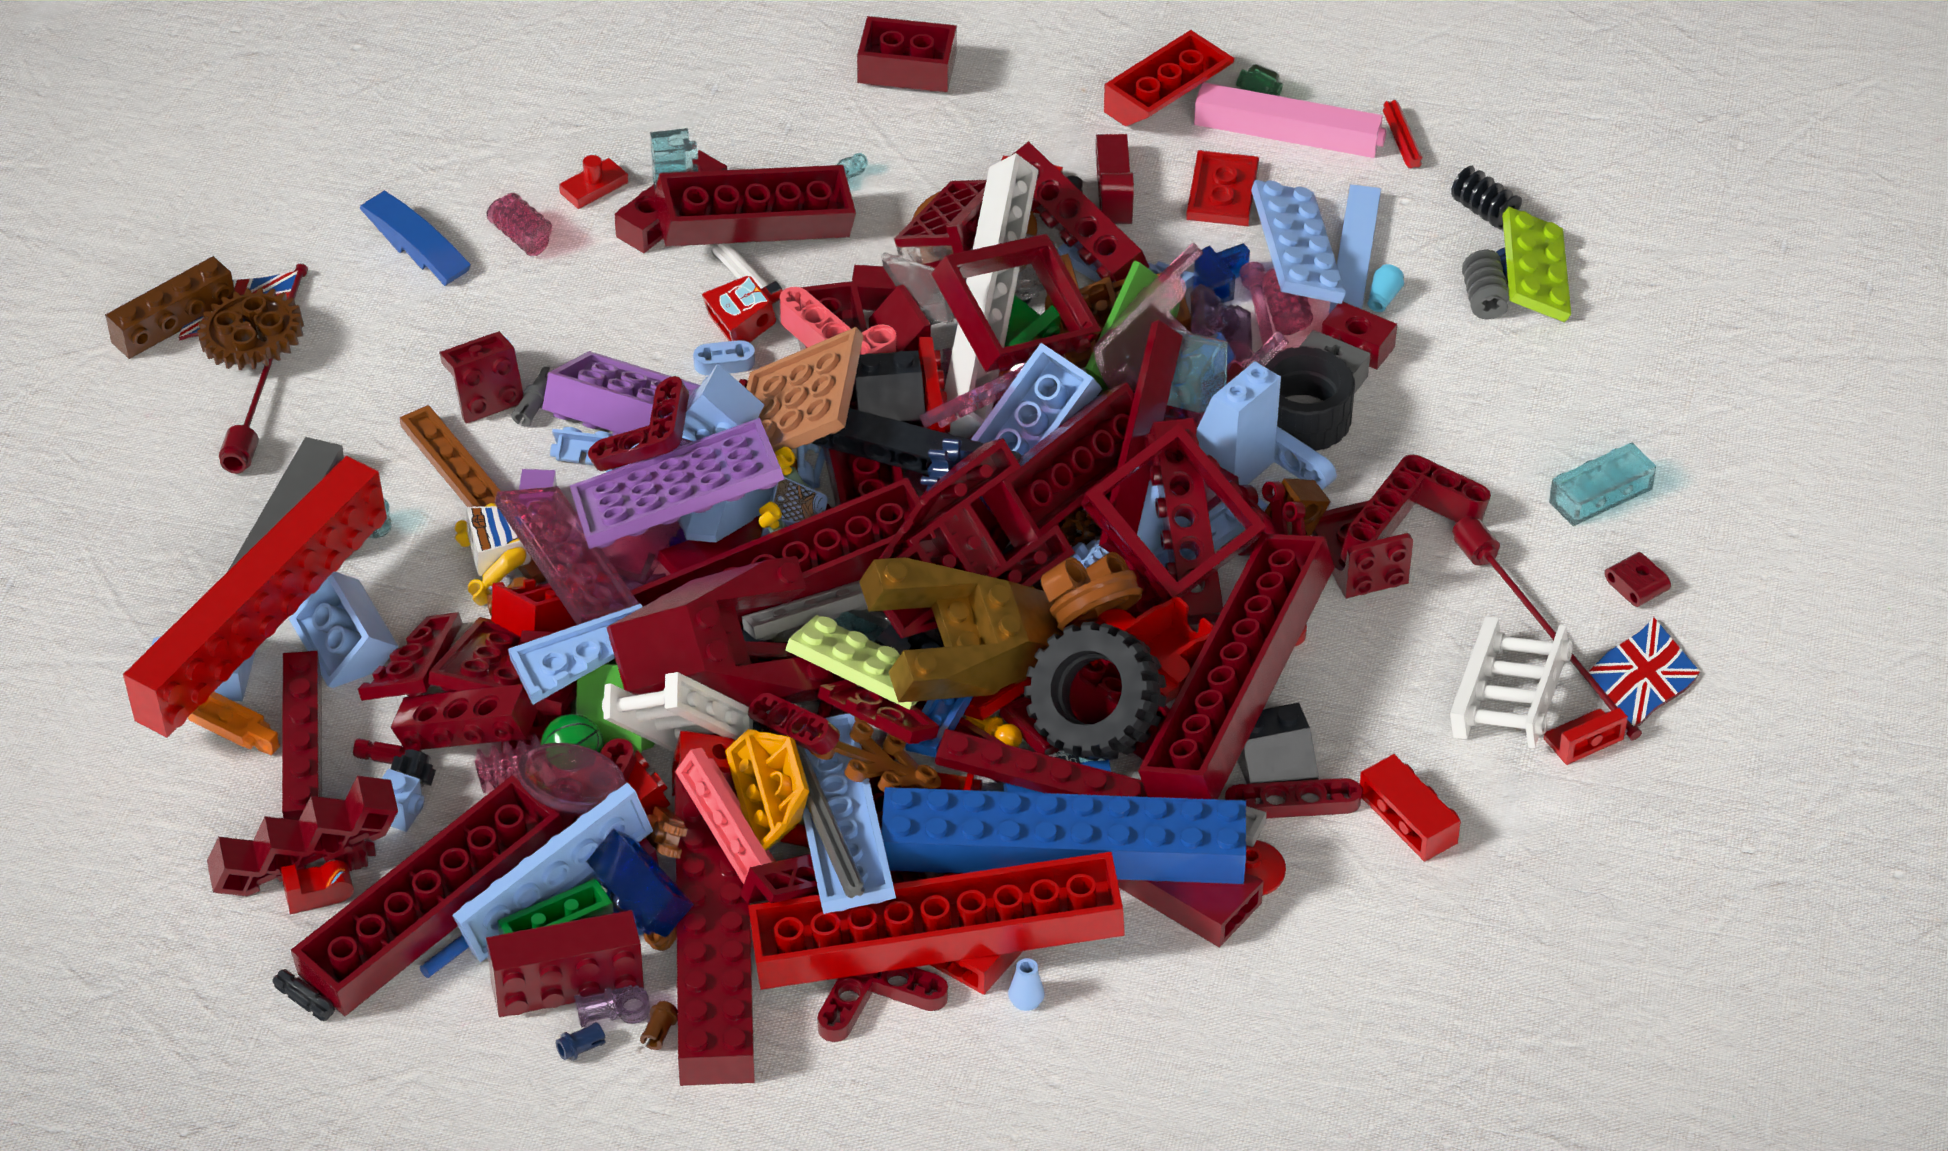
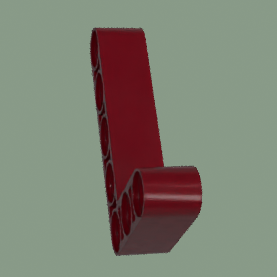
(1415, 482)

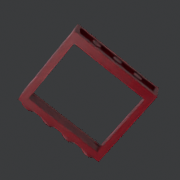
(1054, 277)
(1135, 549)

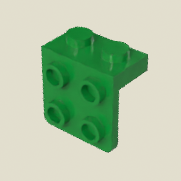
(1028, 325)

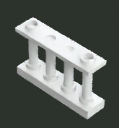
(1484, 664)
(679, 707)

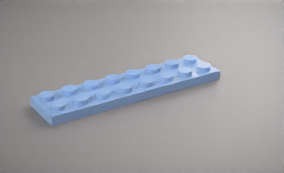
(859, 824)

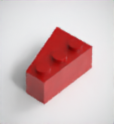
(529, 608)

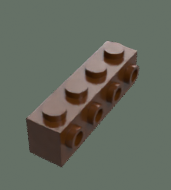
(169, 307)

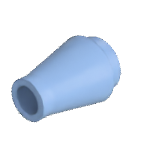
(1026, 986)

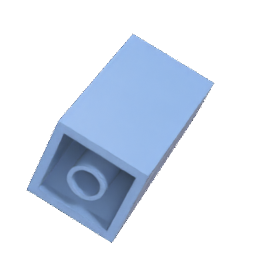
(1242, 423)

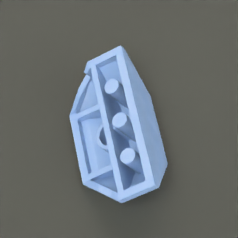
(724, 517)

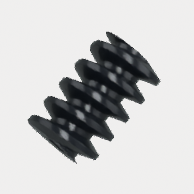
(1483, 195)

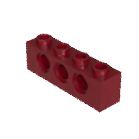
(639, 221)
(464, 717)

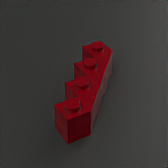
(323, 831)

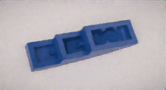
(416, 236)

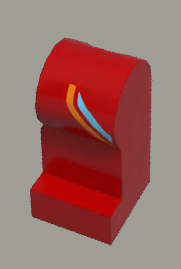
(316, 886)

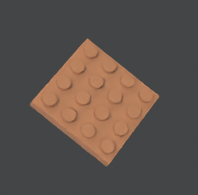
(808, 390)

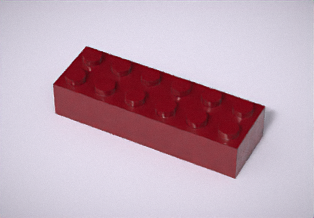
(754, 205)
(1062, 468)

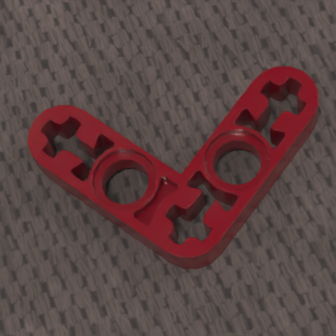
(652, 439)
(867, 984)

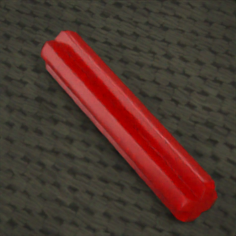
(1402, 134)

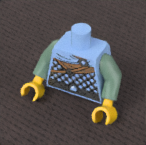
(790, 498)

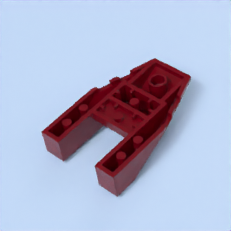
(951, 535)
(701, 637)

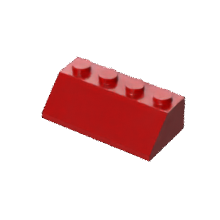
(1163, 78)

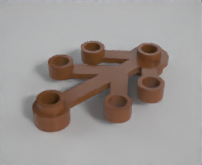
(877, 762)

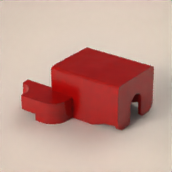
(1169, 637)

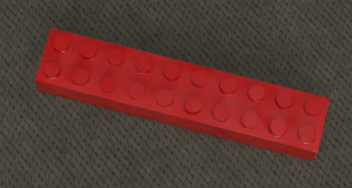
(255, 597)
(940, 921)

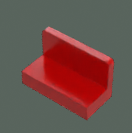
(1587, 734)

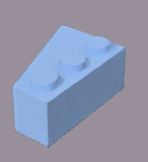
(719, 406)

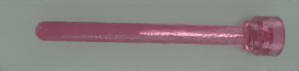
(1251, 278)

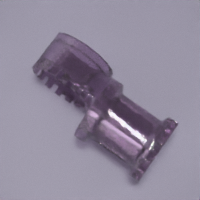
(611, 1005)

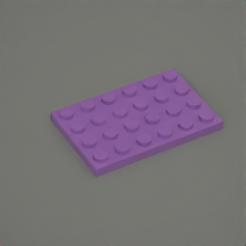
(676, 484)

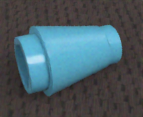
(1385, 286)

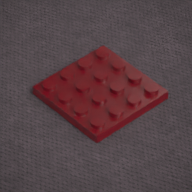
(483, 661)

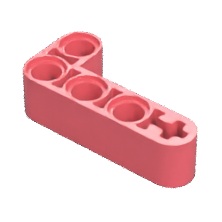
(814, 323)

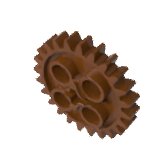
(236, 342)

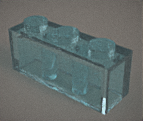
(1602, 484)

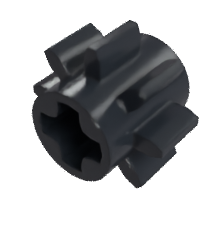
(416, 765)

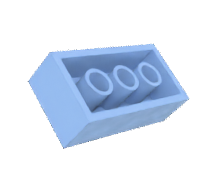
(1038, 401)

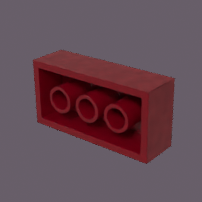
(562, 960)

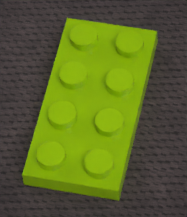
(1536, 264)

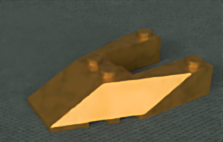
(984, 622)

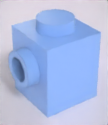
(407, 796)

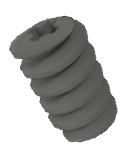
(1485, 284)

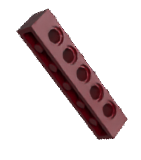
(1087, 220)
(1192, 506)

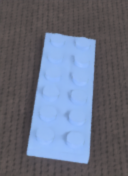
(1298, 241)
(552, 868)

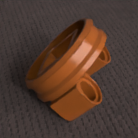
(1087, 592)

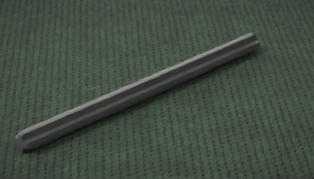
(830, 831)

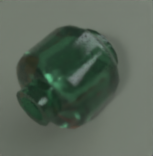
(1260, 80)

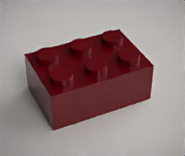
(907, 54)

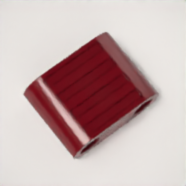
(1637, 579)

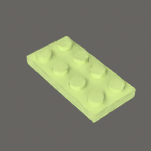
(847, 655)

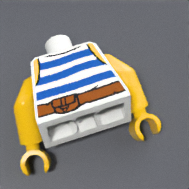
(493, 546)

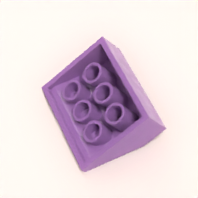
(604, 392)

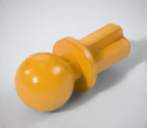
(994, 726)

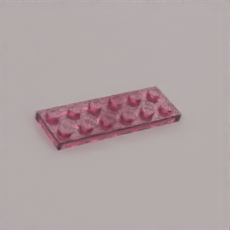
(558, 546)

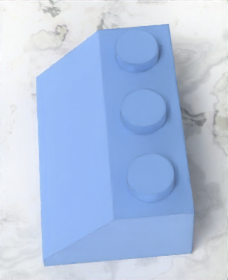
(344, 630)

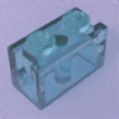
(672, 152)

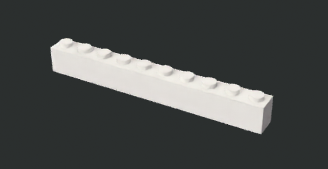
(1001, 220)

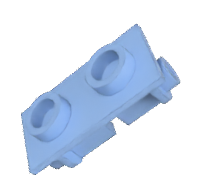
(573, 442)

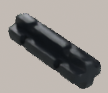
(303, 995)

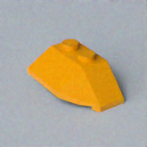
(768, 783)

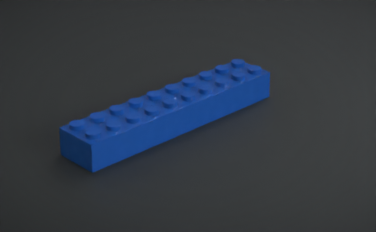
(1005, 829)

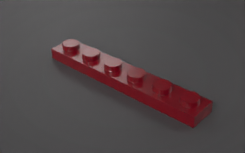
(1030, 768)

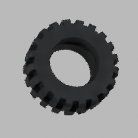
(1054, 678)

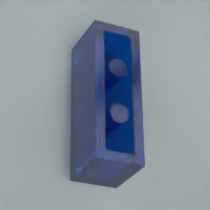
(639, 884)

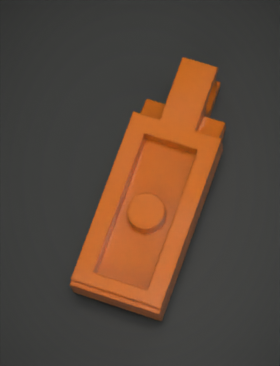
(236, 723)

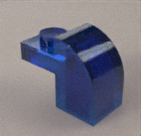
(1220, 270)

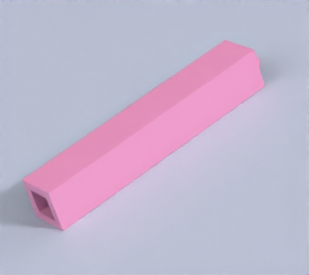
(1289, 120)

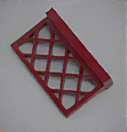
(947, 219)

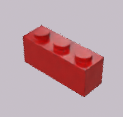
(1410, 807)

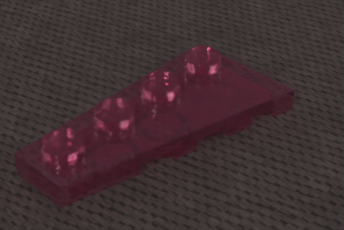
(966, 404)

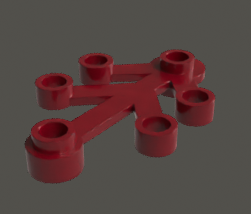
(1280, 511)

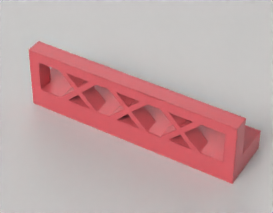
(722, 812)

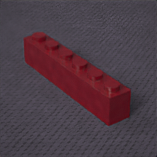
(301, 732)

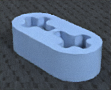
(725, 355)

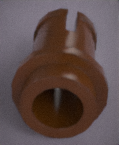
(662, 1018)

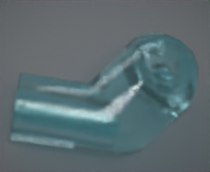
(854, 165)

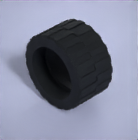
(1316, 375)

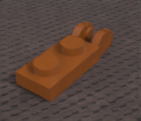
(666, 832)

